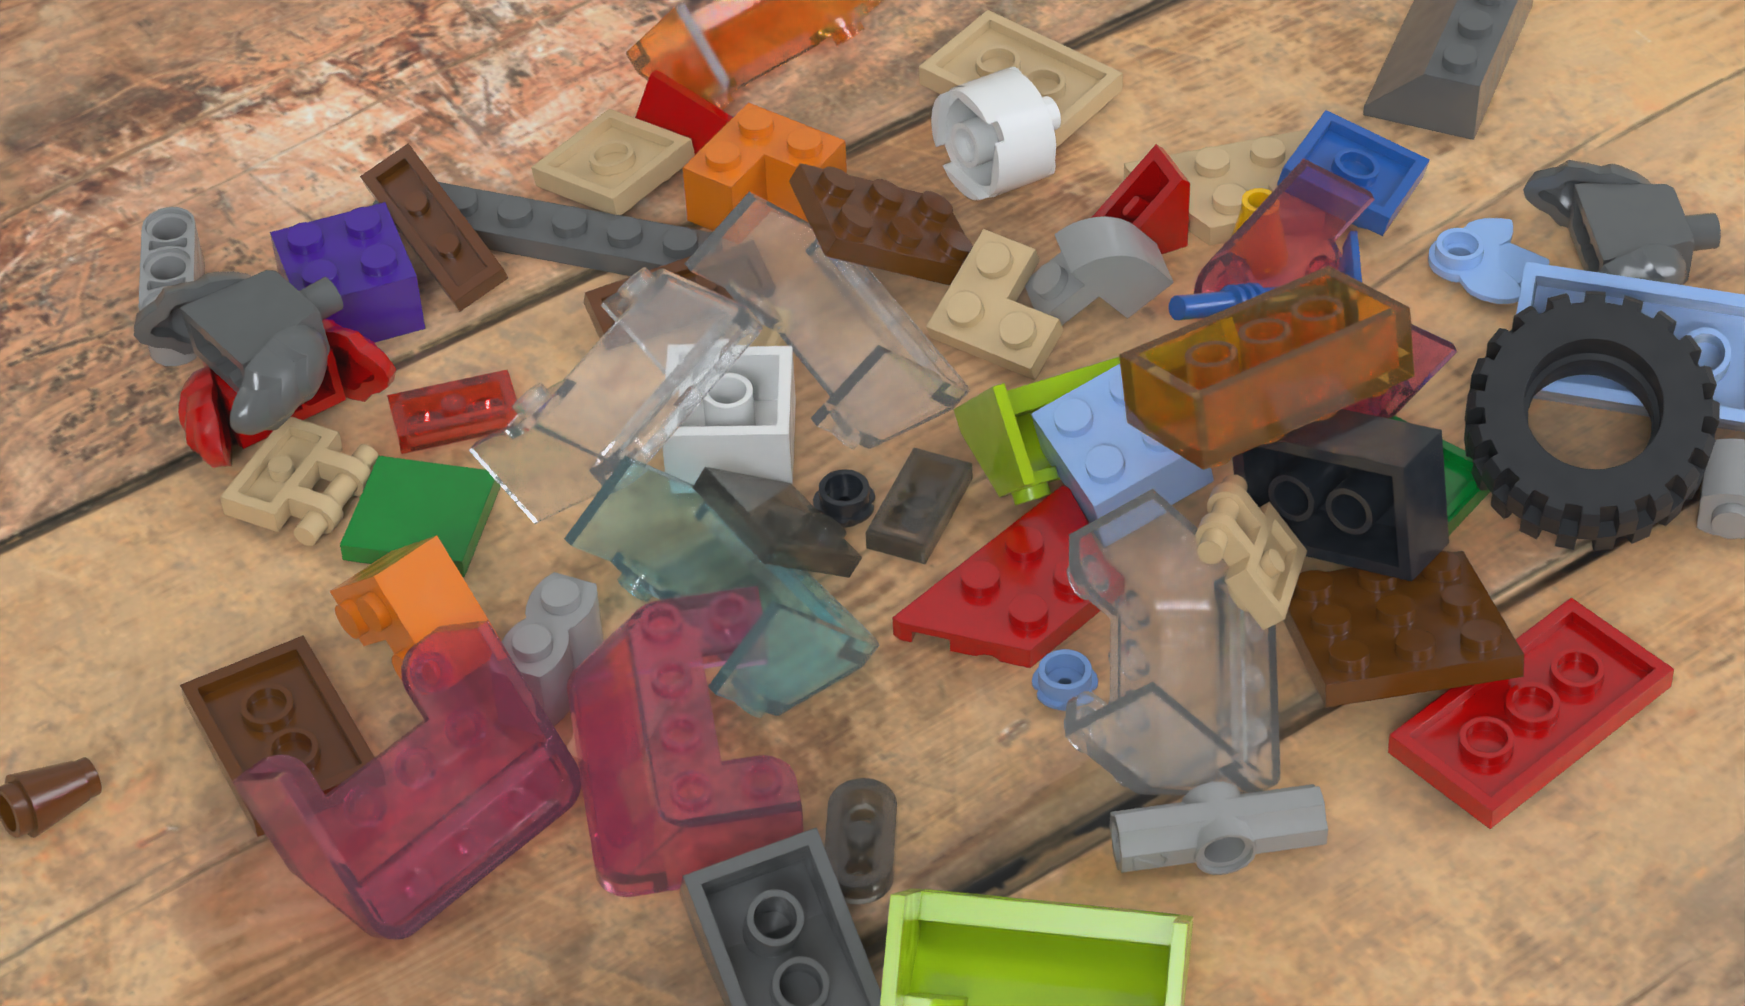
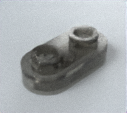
(862, 846)

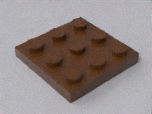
(1397, 637)

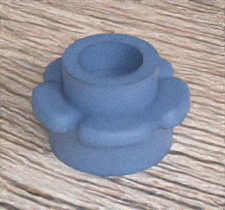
(1063, 676)

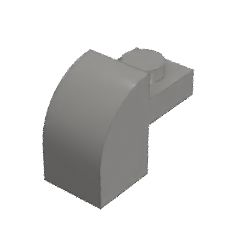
(1099, 260)

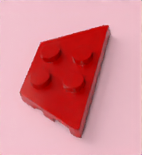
(1010, 593)

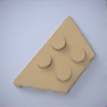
(1224, 174)

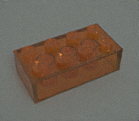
(1267, 366)

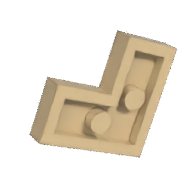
(982, 310)

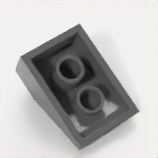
(779, 928)

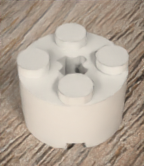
(996, 133)

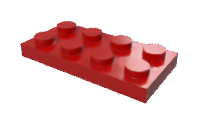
(1511, 737)

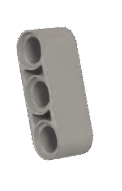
(168, 257)

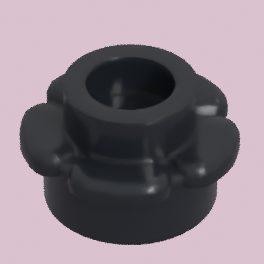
(845, 497)

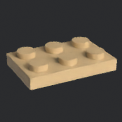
(996, 43)

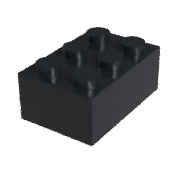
(1356, 491)

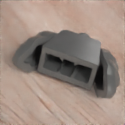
(1623, 220)
(252, 334)

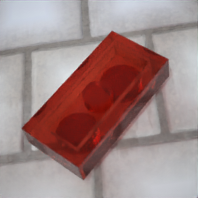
(452, 411)

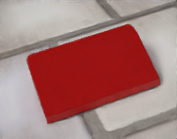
(680, 110)

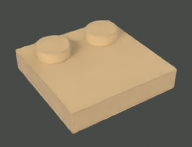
(613, 162)

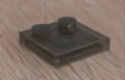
(778, 522)

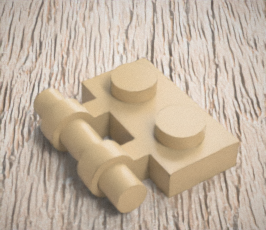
(285, 470)
(1256, 546)

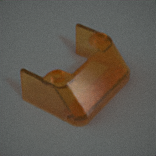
(742, 40)

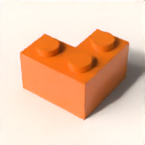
(756, 155)
(405, 598)

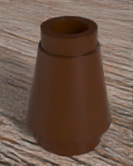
(45, 795)

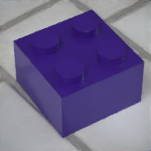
(363, 261)

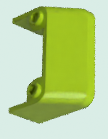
(1004, 436)
(1030, 953)

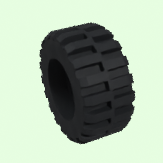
(1605, 343)

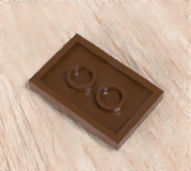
(881, 224)
(276, 707)

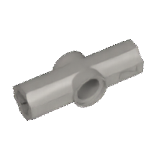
(1218, 828)

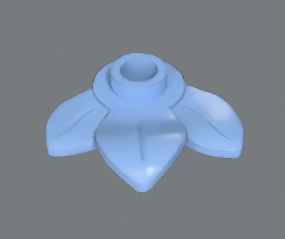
(1483, 259)

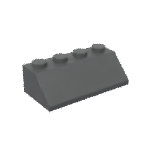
(1447, 64)

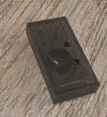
(919, 506)

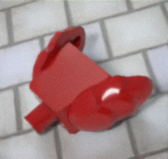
(353, 371)

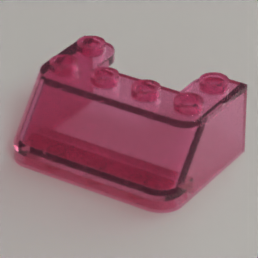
(652, 754)
(436, 802)

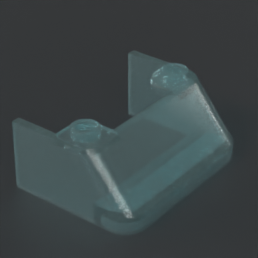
(679, 547)

